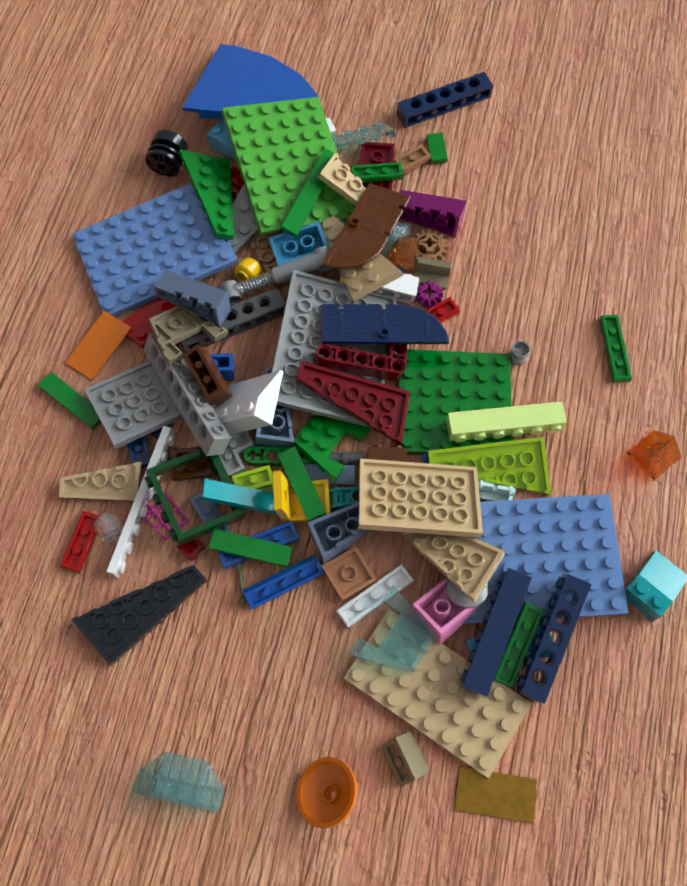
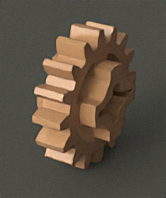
(431, 245)

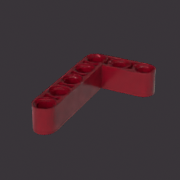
(368, 360)

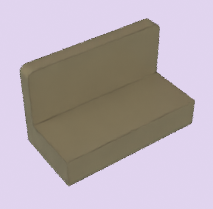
(433, 270)
(405, 758)

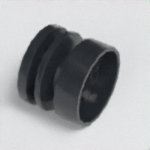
(163, 153)

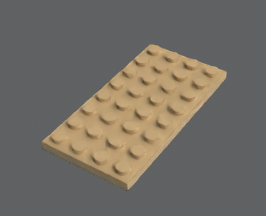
(438, 707)

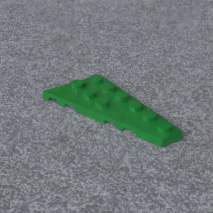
(212, 185)

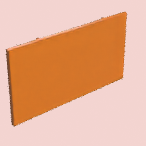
(98, 345)

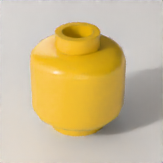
(247, 269)

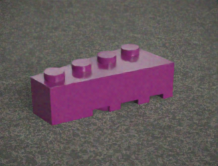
(434, 212)

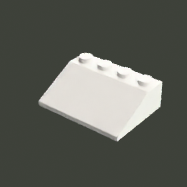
(251, 403)

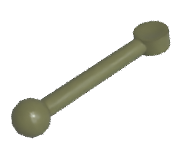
(239, 567)

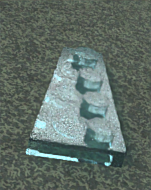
(359, 136)

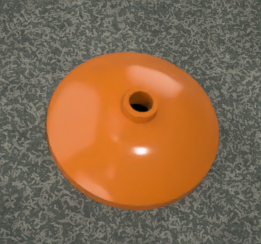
(316, 791)

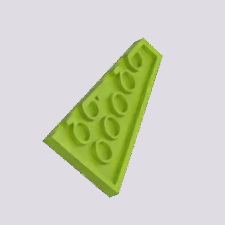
(505, 463)

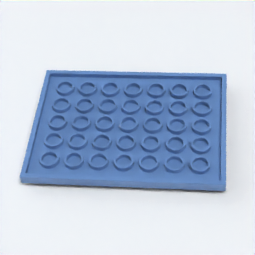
(137, 246)
(552, 540)

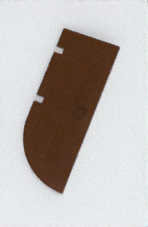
(365, 229)

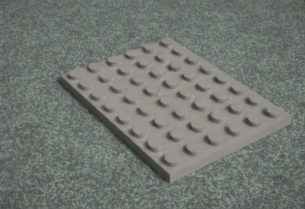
(302, 335)

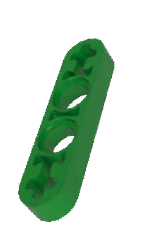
(266, 450)

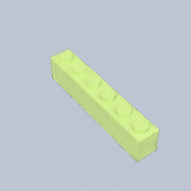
(506, 421)

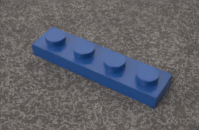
(282, 534)
(283, 581)

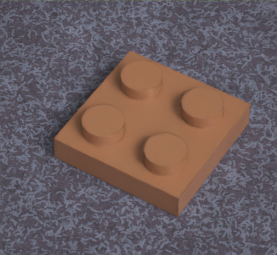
(349, 573)

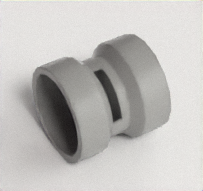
(519, 352)

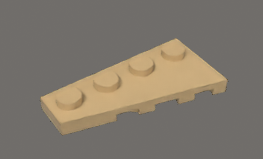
(109, 484)

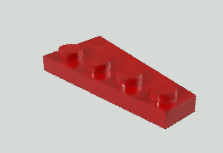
(140, 320)

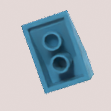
(288, 248)

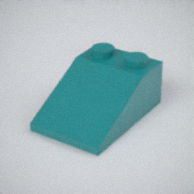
(655, 586)

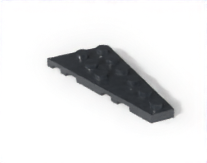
(130, 618)

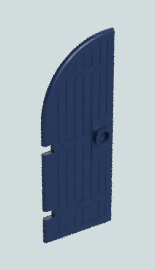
(380, 326)

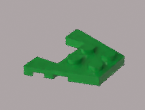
(320, 439)

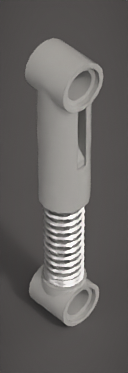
(278, 275)

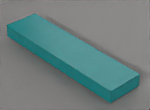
(238, 496)

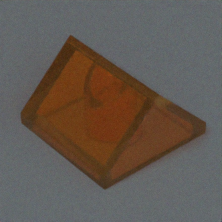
(656, 453)

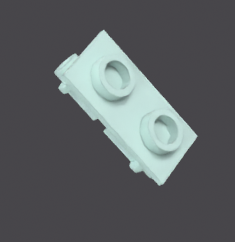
(495, 491)

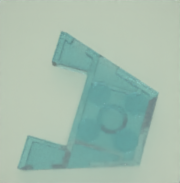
(405, 641)

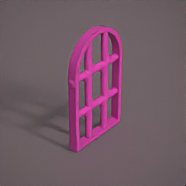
(152, 510)

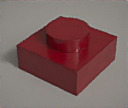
(191, 549)

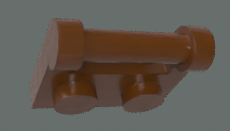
(194, 470)

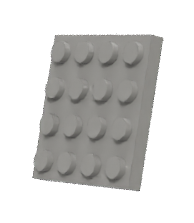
(132, 404)

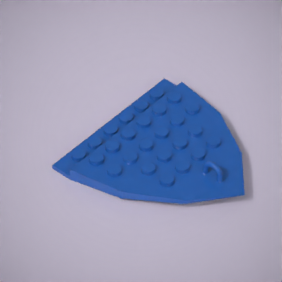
(244, 78)

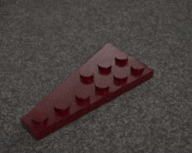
(370, 402)

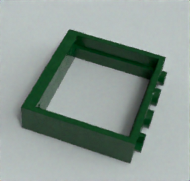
(167, 514)

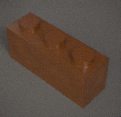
(207, 375)

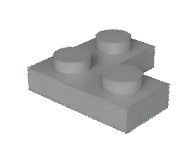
(238, 443)

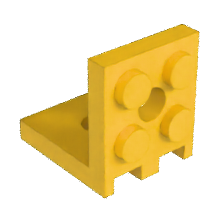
(286, 502)

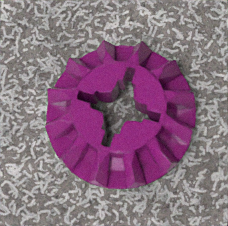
(422, 297)

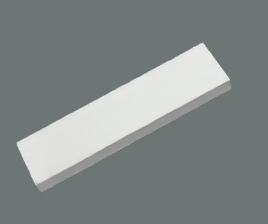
(373, 596)

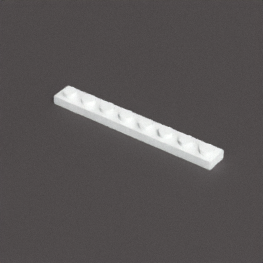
(139, 508)

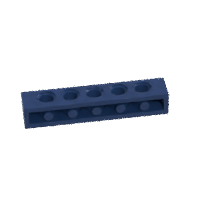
(444, 99)
(556, 650)

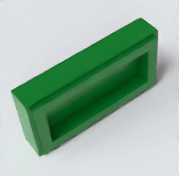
(436, 148)

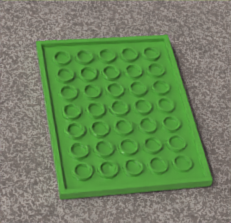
(276, 154)

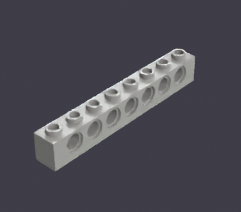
(189, 400)

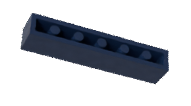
(496, 632)

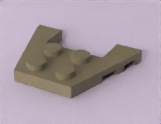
(177, 325)

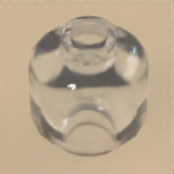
(108, 527)

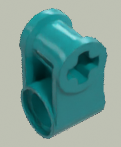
(346, 497)

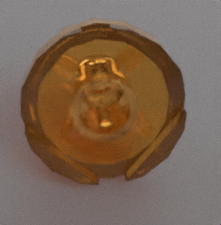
(403, 253)

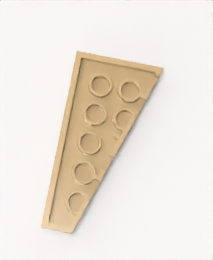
(364, 278)
(460, 558)

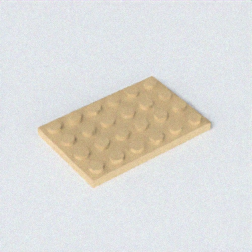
(419, 498)

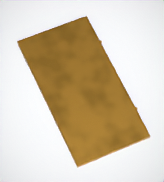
(498, 796)

